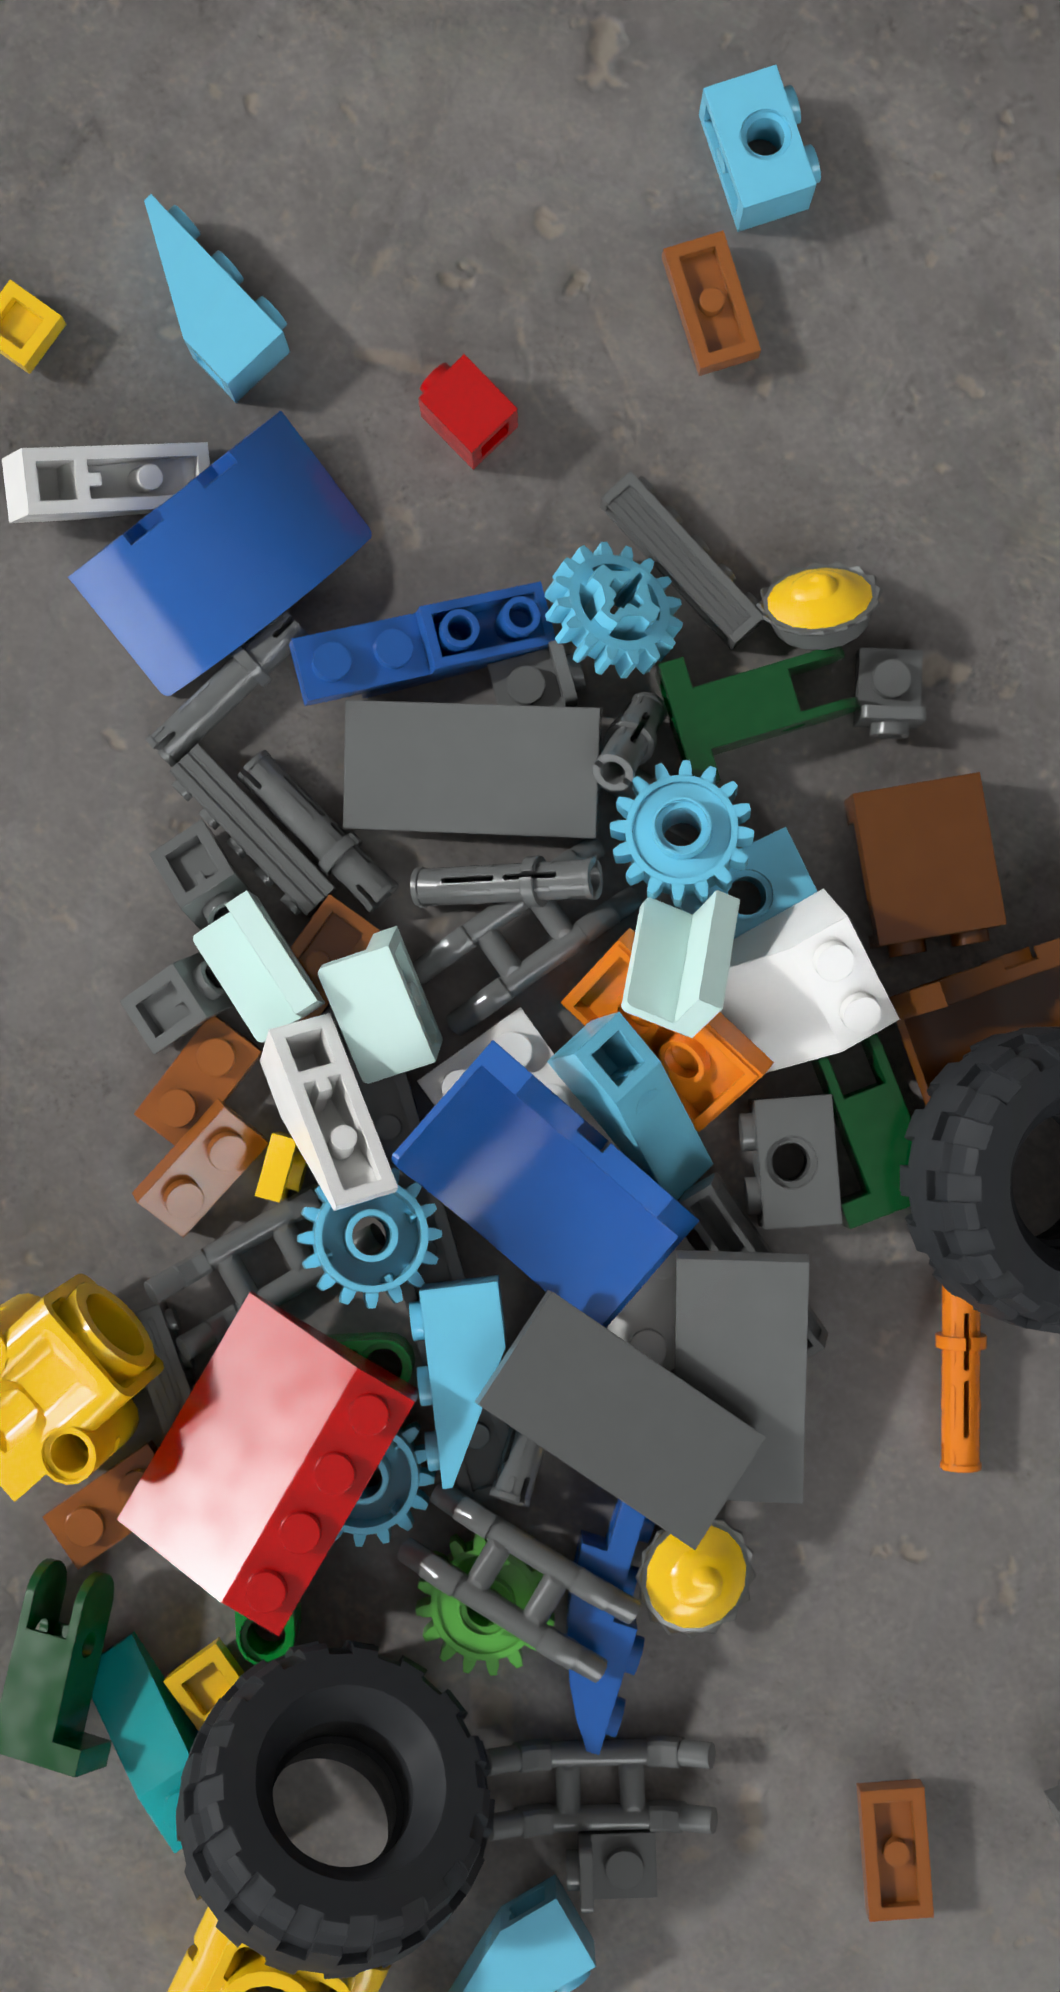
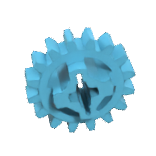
(582, 601)

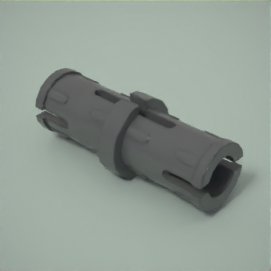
(618, 745)

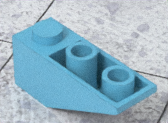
(218, 320)
(633, 1101)
(463, 1349)
(531, 1946)

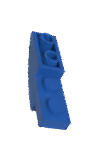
(422, 646)
(609, 1557)

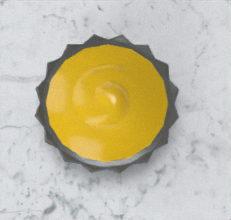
(820, 605)
(698, 1587)

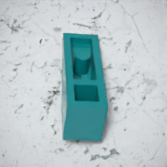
(145, 1728)

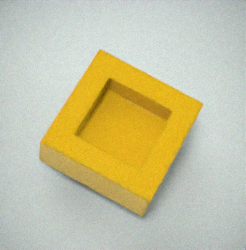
(26, 326)
(282, 1168)
(203, 1680)

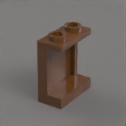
(927, 863)

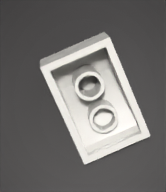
(805, 985)

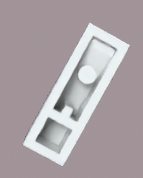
(97, 479)
(326, 1111)

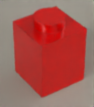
(467, 410)

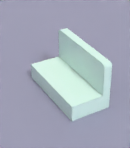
(681, 963)
(257, 967)
(382, 1008)

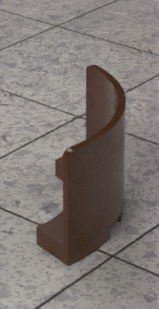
(963, 1008)

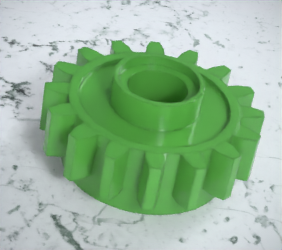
(464, 1628)

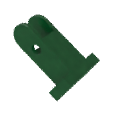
(741, 706)
(873, 1133)
(55, 1674)

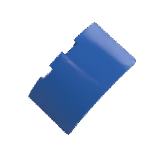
(223, 556)
(542, 1188)

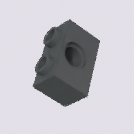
(812, 1194)

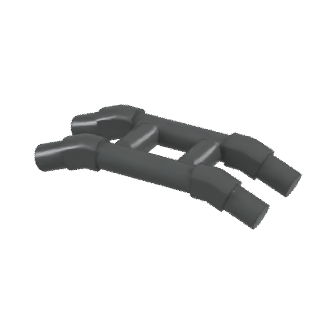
(514, 973)
(225, 1257)
(558, 1571)
(629, 1814)

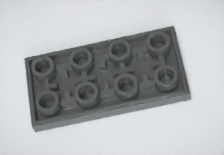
(472, 768)
(747, 1351)
(620, 1419)

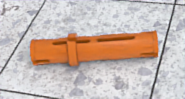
(960, 1384)

